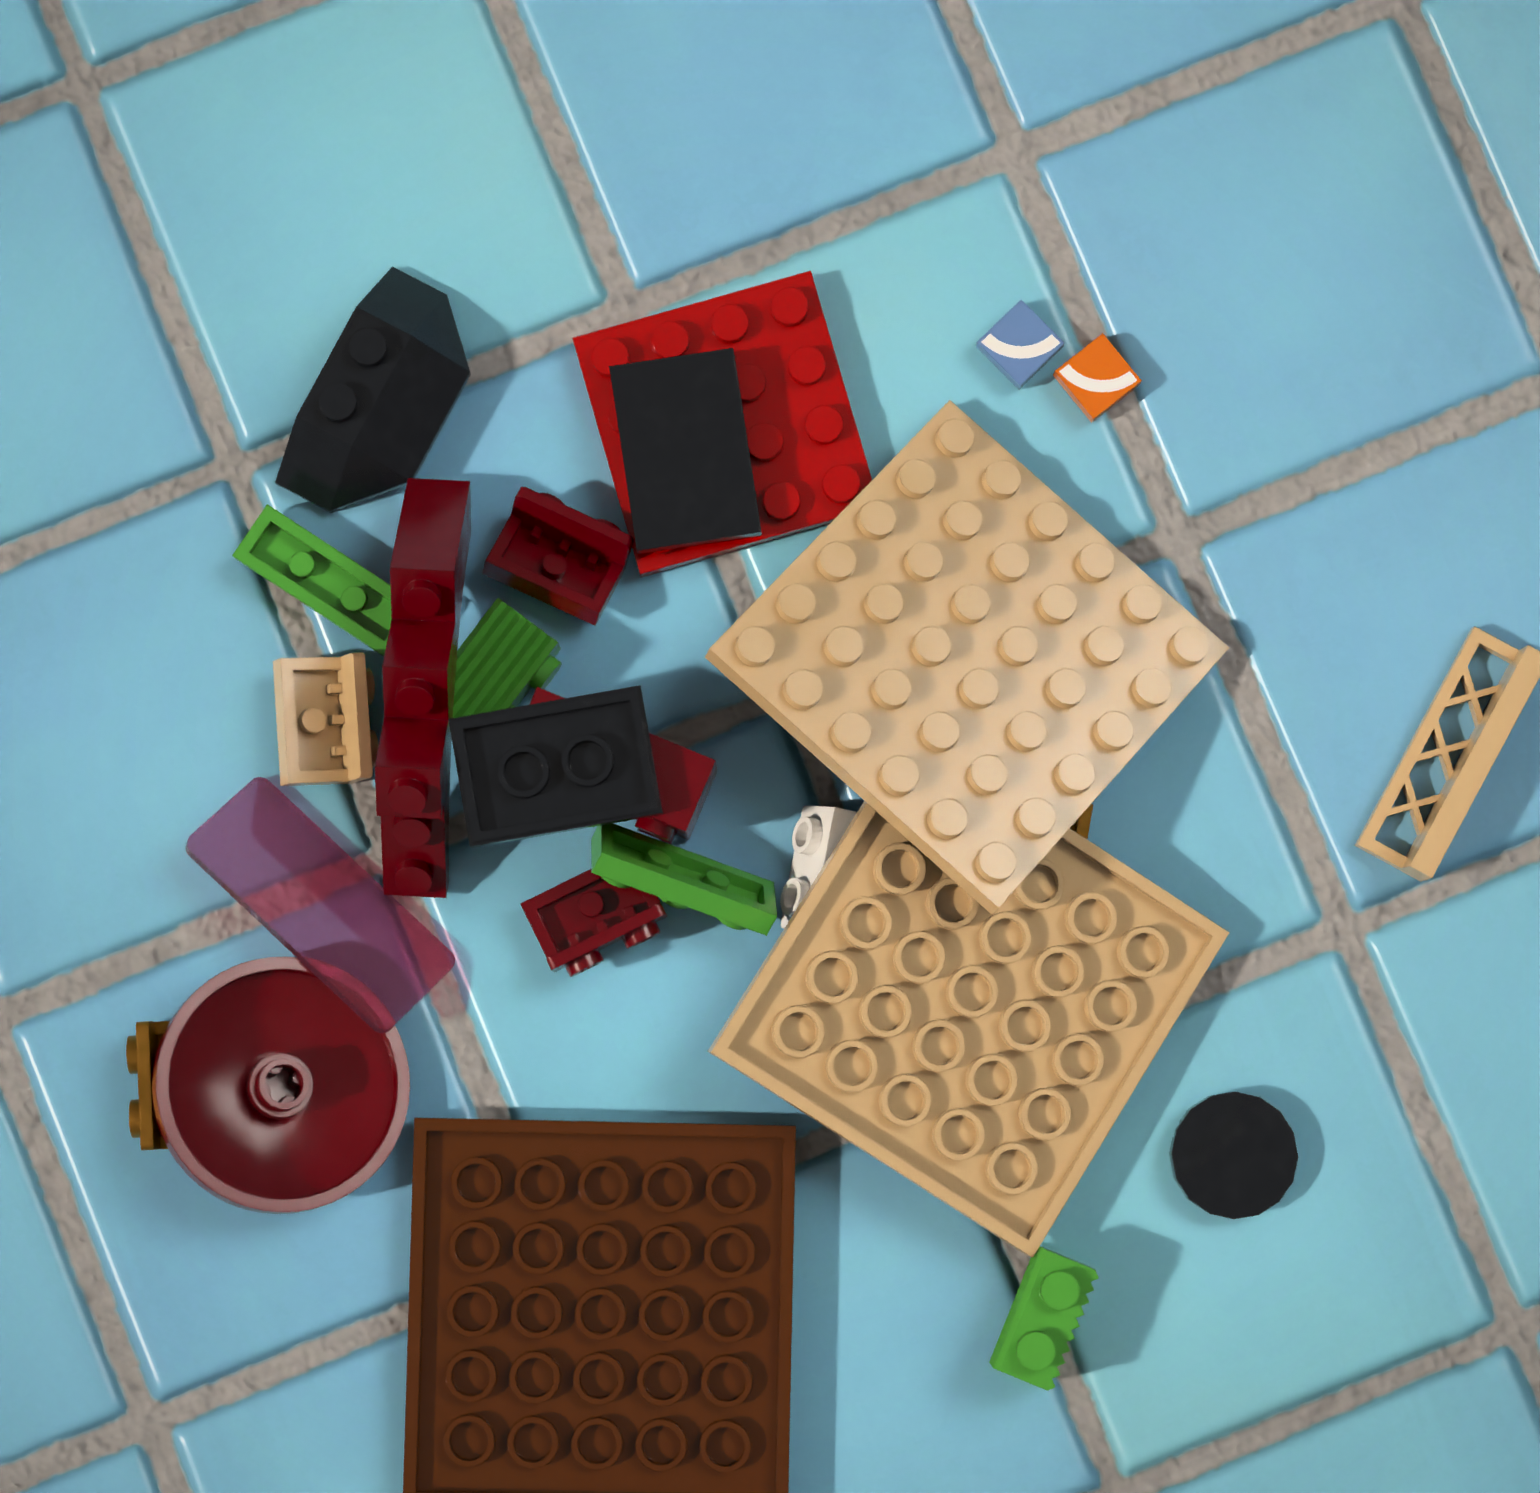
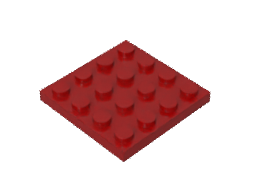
(792, 399)

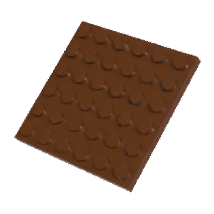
(599, 1307)

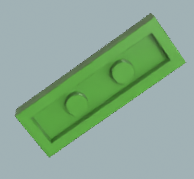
(318, 577)
(683, 878)

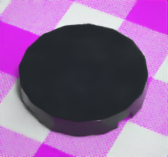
(1233, 1155)

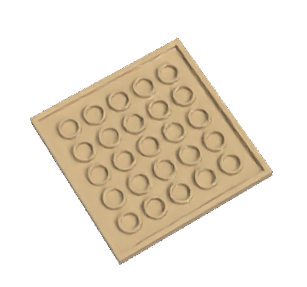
(967, 655)
(965, 1038)

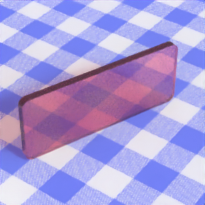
(320, 904)

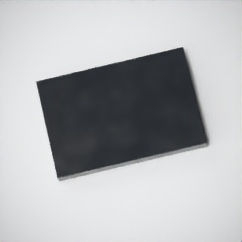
(685, 450)
(555, 766)

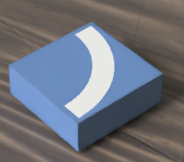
(1020, 344)

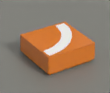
(1097, 378)

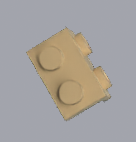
(324, 720)

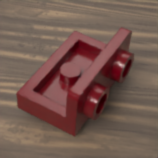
(559, 555)
(587, 916)

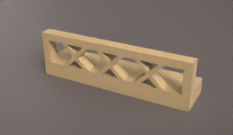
(1473, 764)

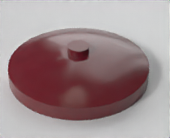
(277, 1089)

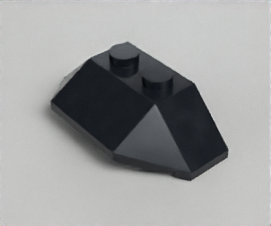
(377, 397)

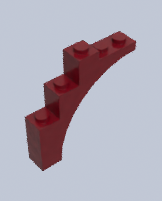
(420, 686)

